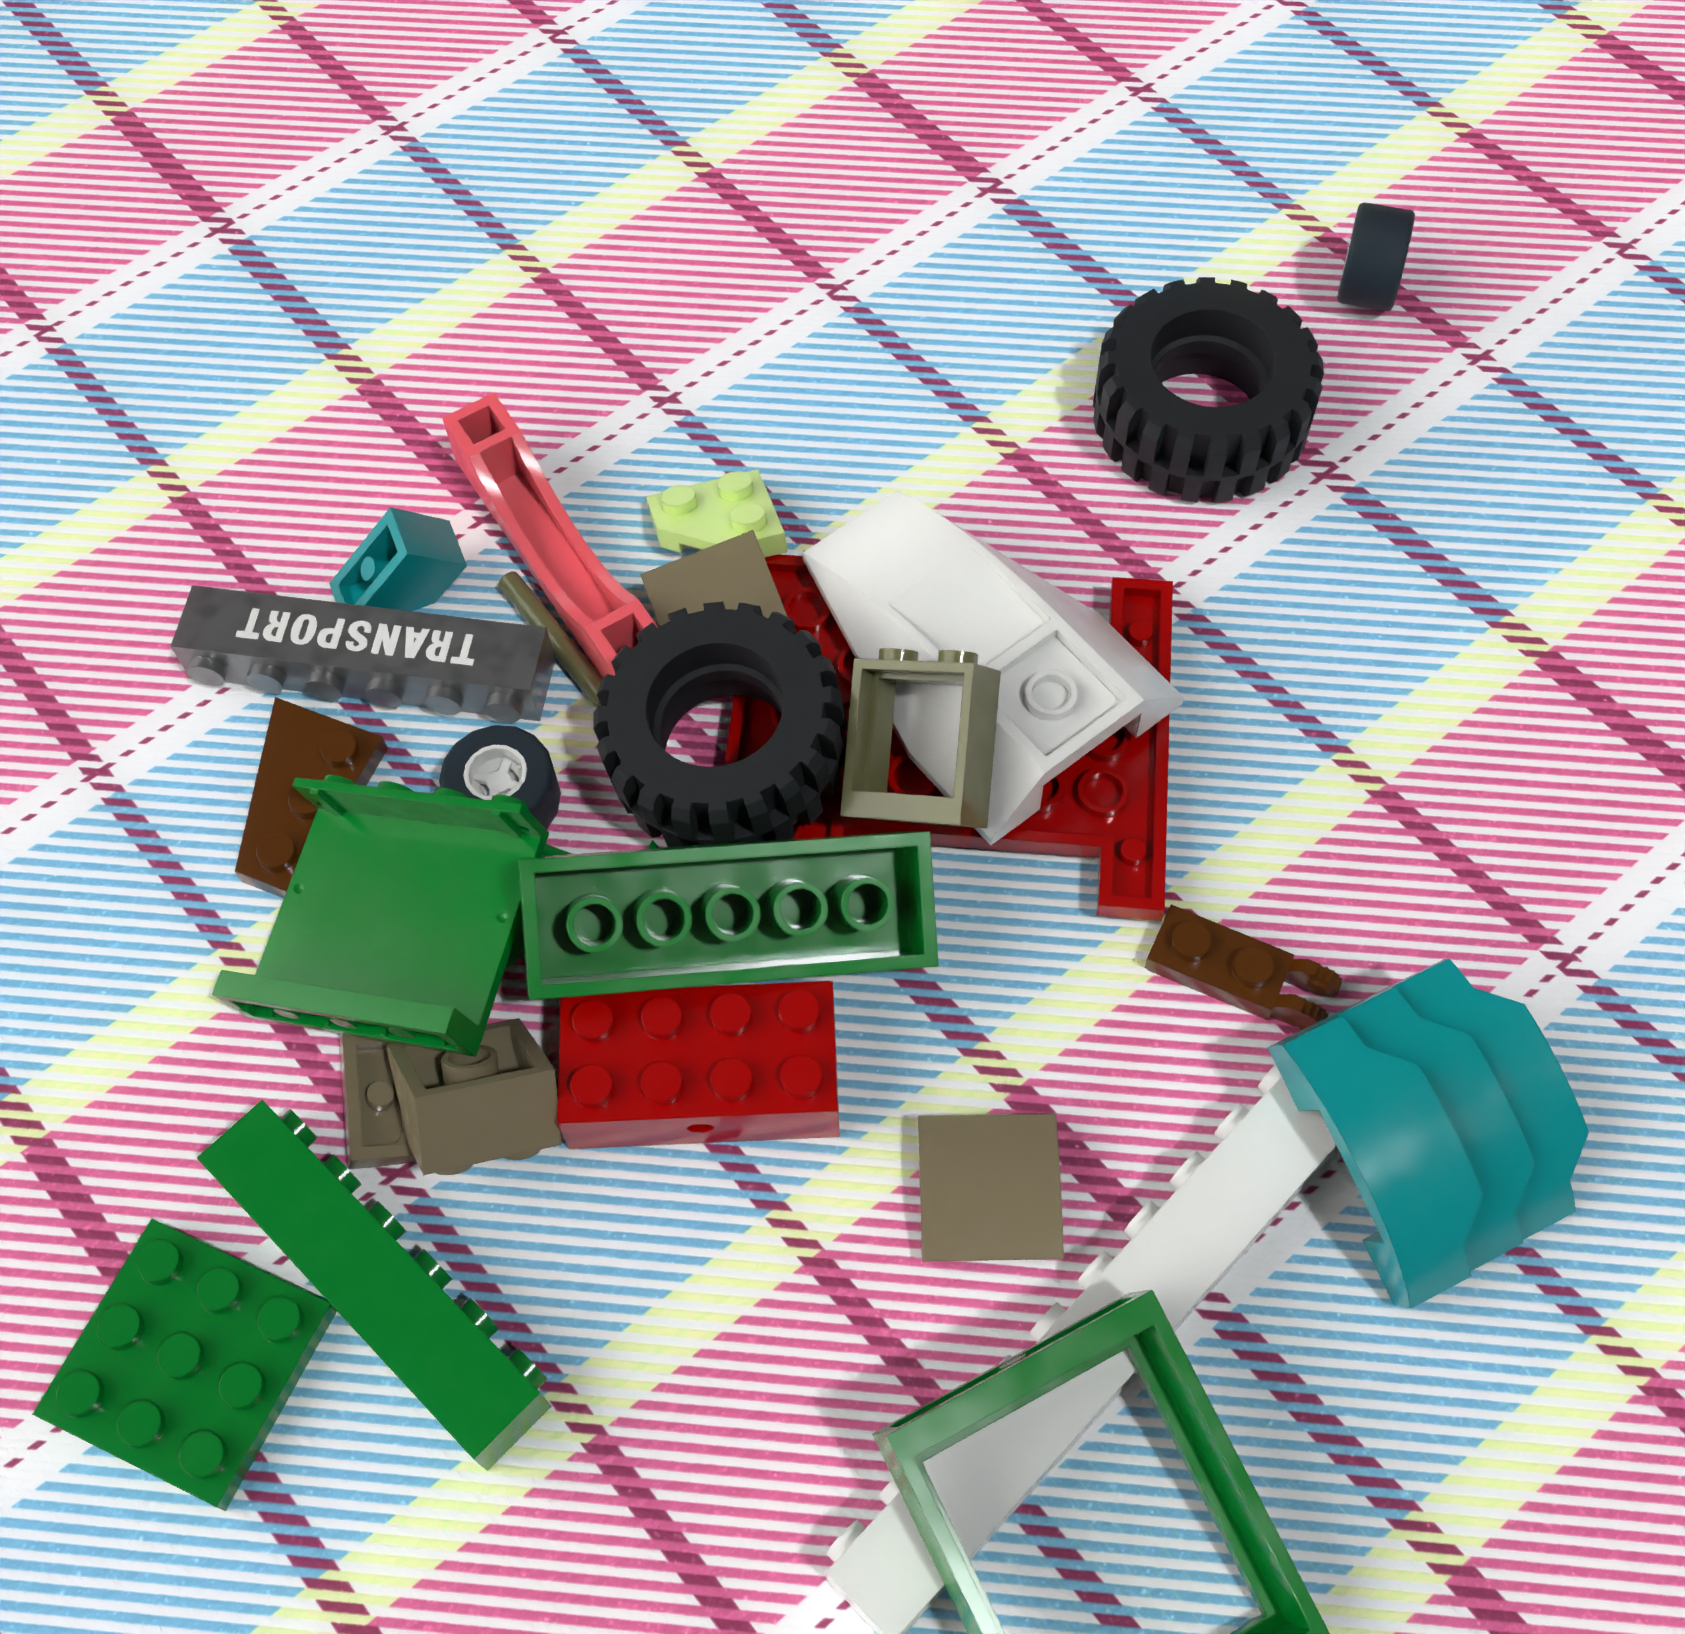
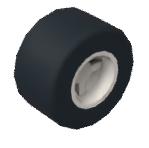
(1376, 256)
(503, 761)

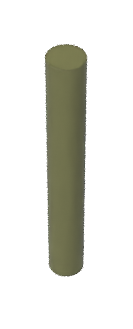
(563, 646)

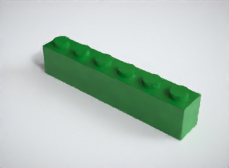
(376, 1285)

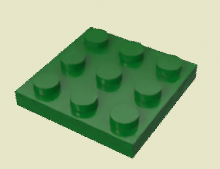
(187, 1363)

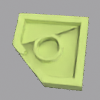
(717, 512)

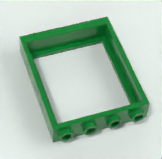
(1141, 1328)

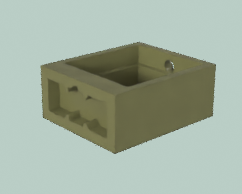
(871, 733)

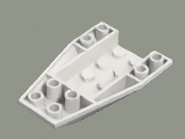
(930, 586)

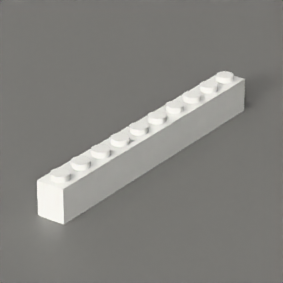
(1172, 1250)

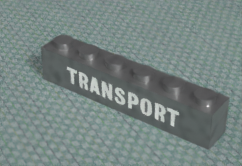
(365, 653)

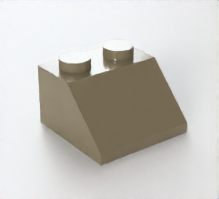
(477, 1107)

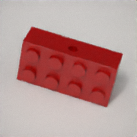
(698, 1065)

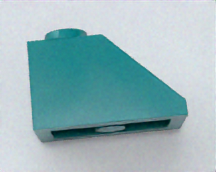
(401, 563)

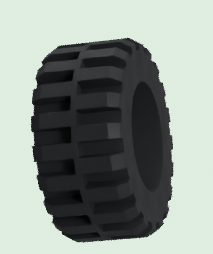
(1217, 334)
(708, 658)

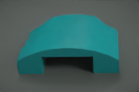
(1443, 1122)

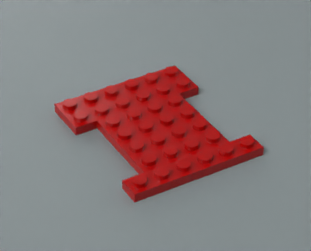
(1098, 807)

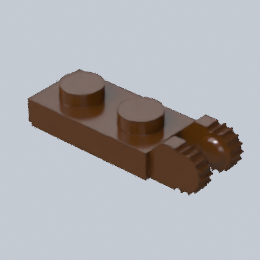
(1239, 969)

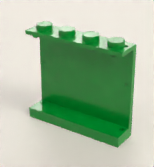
(394, 916)

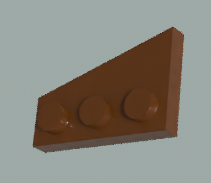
(279, 817)

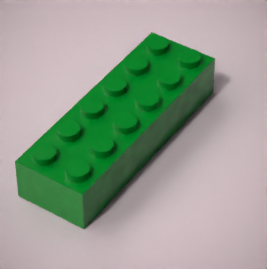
(727, 913)

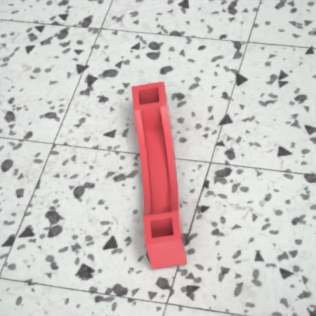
(533, 519)

